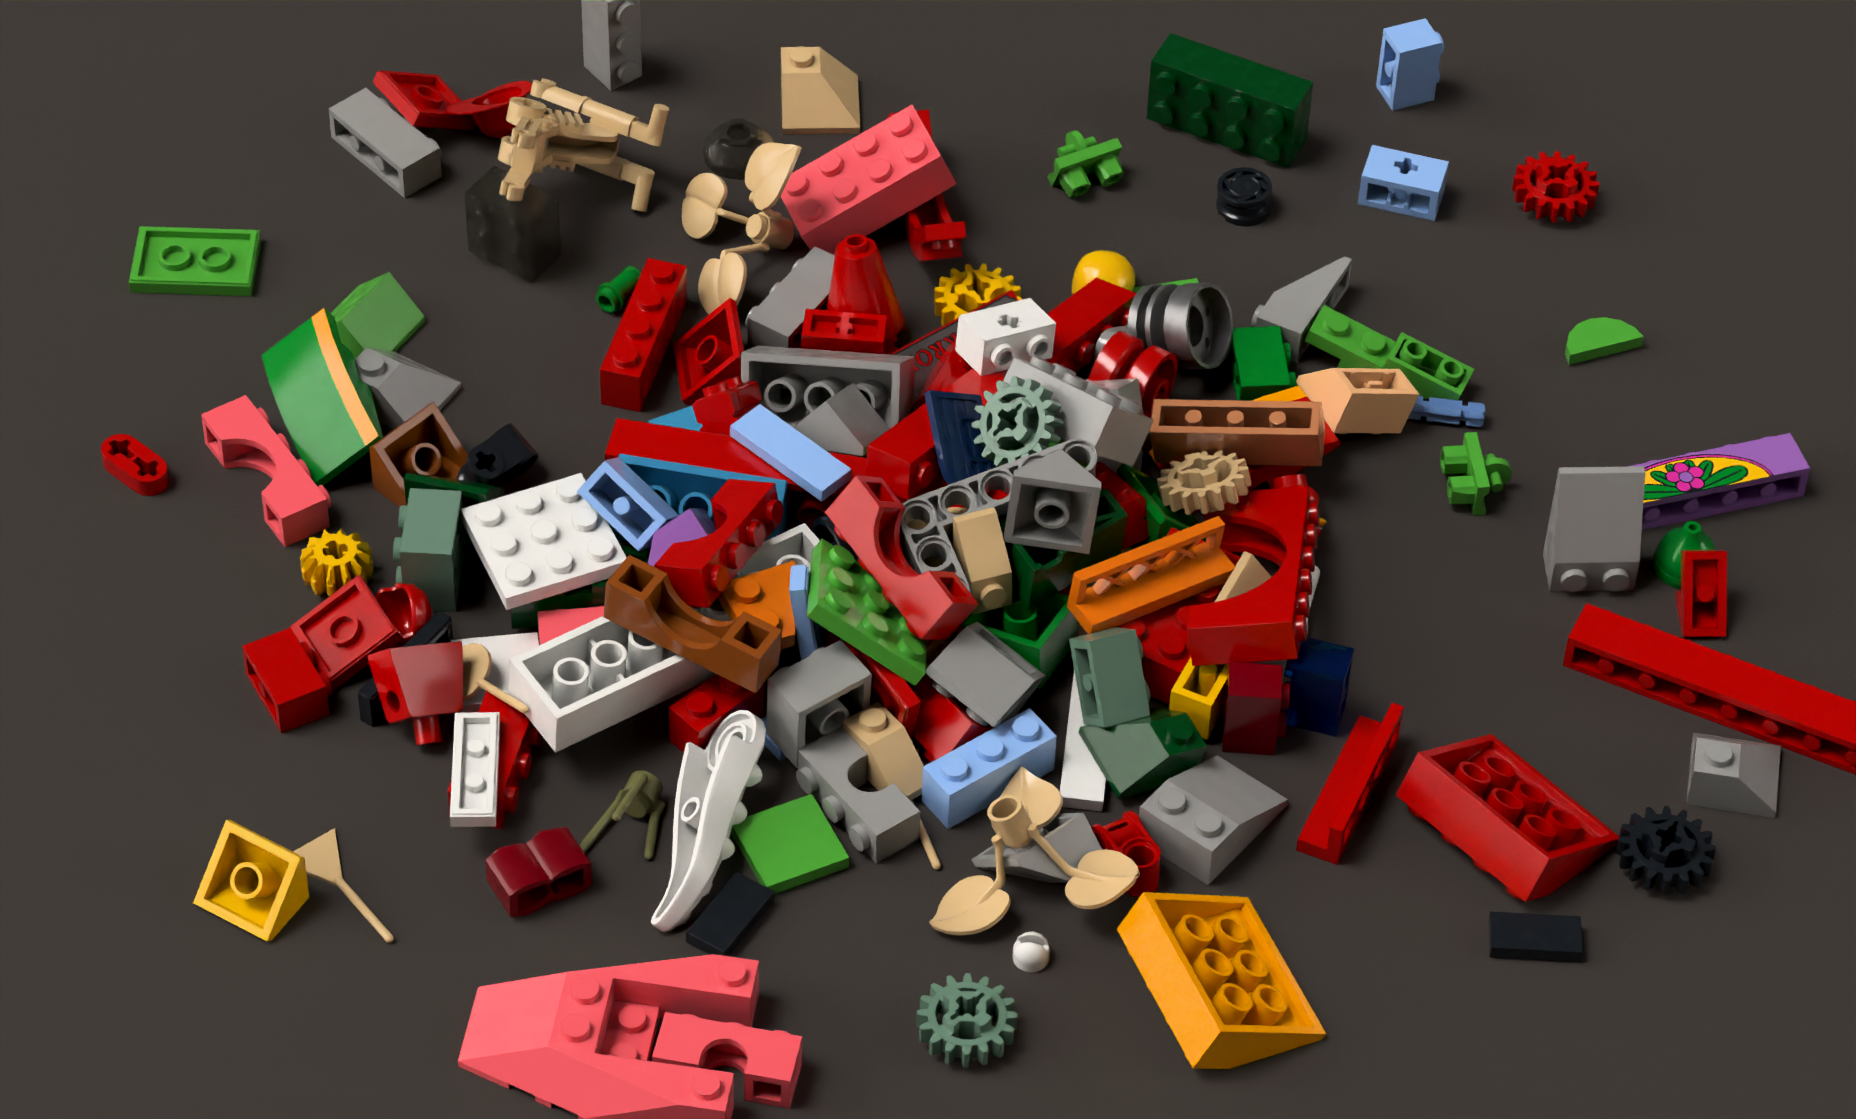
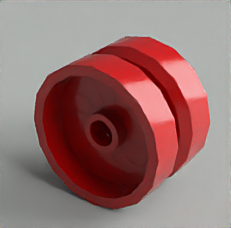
(1127, 358)

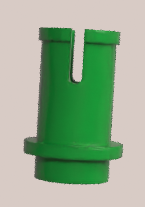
(612, 295)

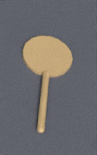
(476, 670)

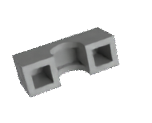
(876, 820)

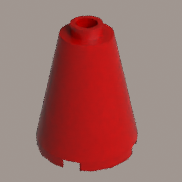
(863, 284)

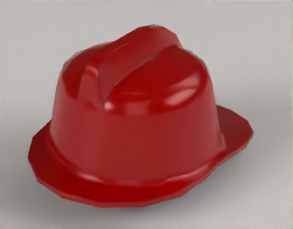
(491, 108)

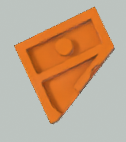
(764, 597)

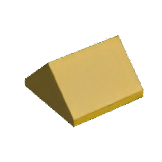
(253, 882)

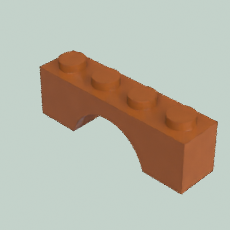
(648, 605)

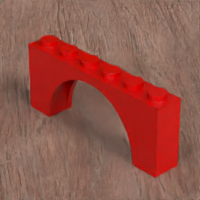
(1271, 617)

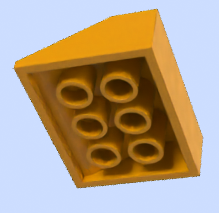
(1218, 978)

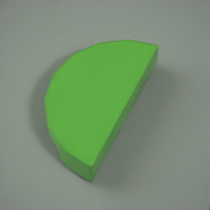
(1600, 338)

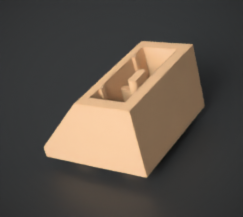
(1361, 398)

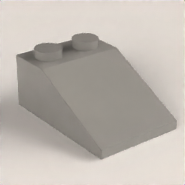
(1595, 529)
(1208, 816)

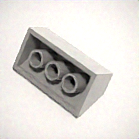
(803, 379)

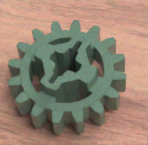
(1016, 423)
(966, 1020)

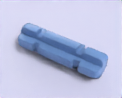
(1448, 411)

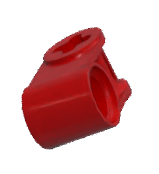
(1133, 840)

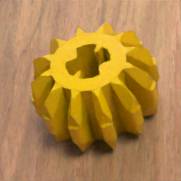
(335, 561)

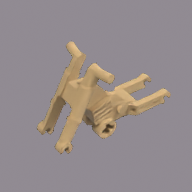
(564, 140)

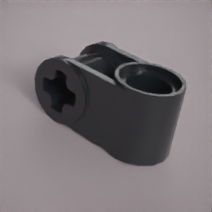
(499, 458)

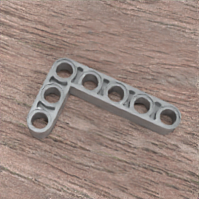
(972, 494)

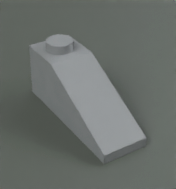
(1300, 302)

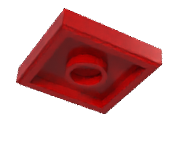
(422, 99)
(346, 631)

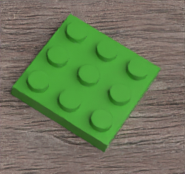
(853, 608)

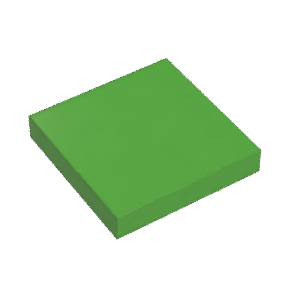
(790, 844)

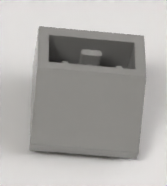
(984, 675)

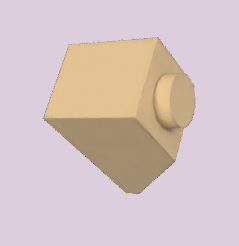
(983, 558)
(889, 750)

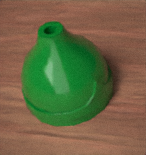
(1668, 551)

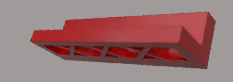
(1350, 786)

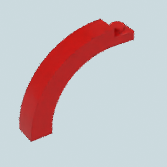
(929, 226)

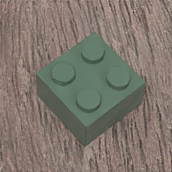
(432, 545)

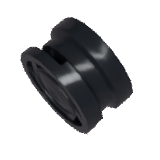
(1245, 197)

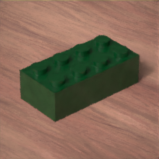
(1229, 100)

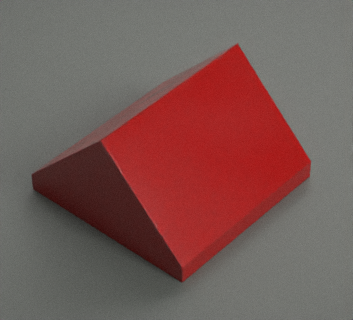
(709, 352)

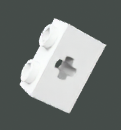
(997, 334)

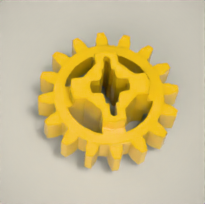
(970, 290)

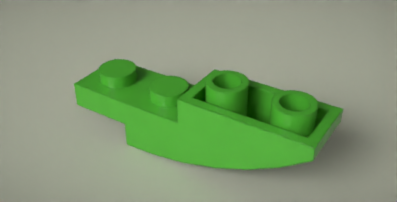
(1361, 347)

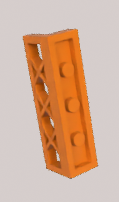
(1152, 580)

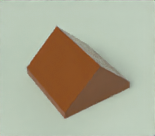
(416, 447)

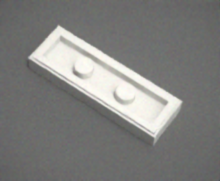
(475, 769)

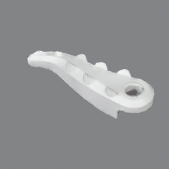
(706, 809)

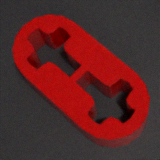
(140, 460)

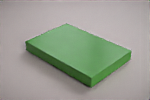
(195, 261)

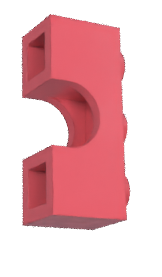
(765, 1057)

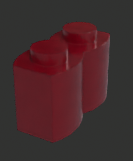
(538, 871)

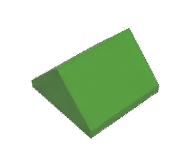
(377, 316)

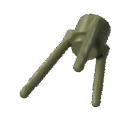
(636, 799)

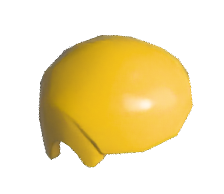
(1106, 266)

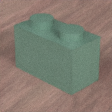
(1110, 677)

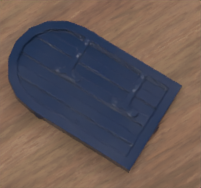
(953, 436)

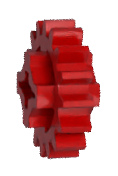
(1555, 186)

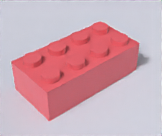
(866, 182)

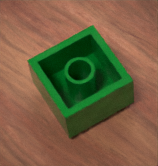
(1035, 634)

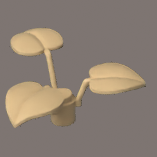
(766, 178)
(1016, 817)

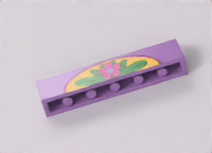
(1723, 480)

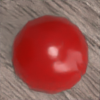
(407, 609)

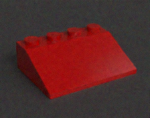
(1504, 815)

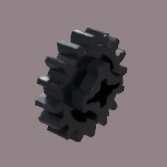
(1665, 850)

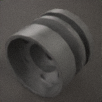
(1185, 320)

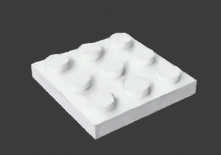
(542, 541)

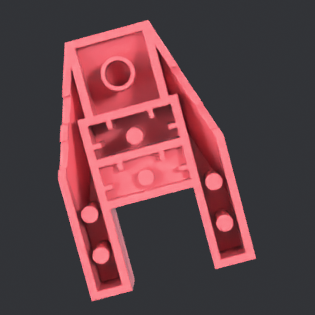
(592, 1031)

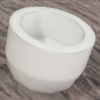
(1031, 952)

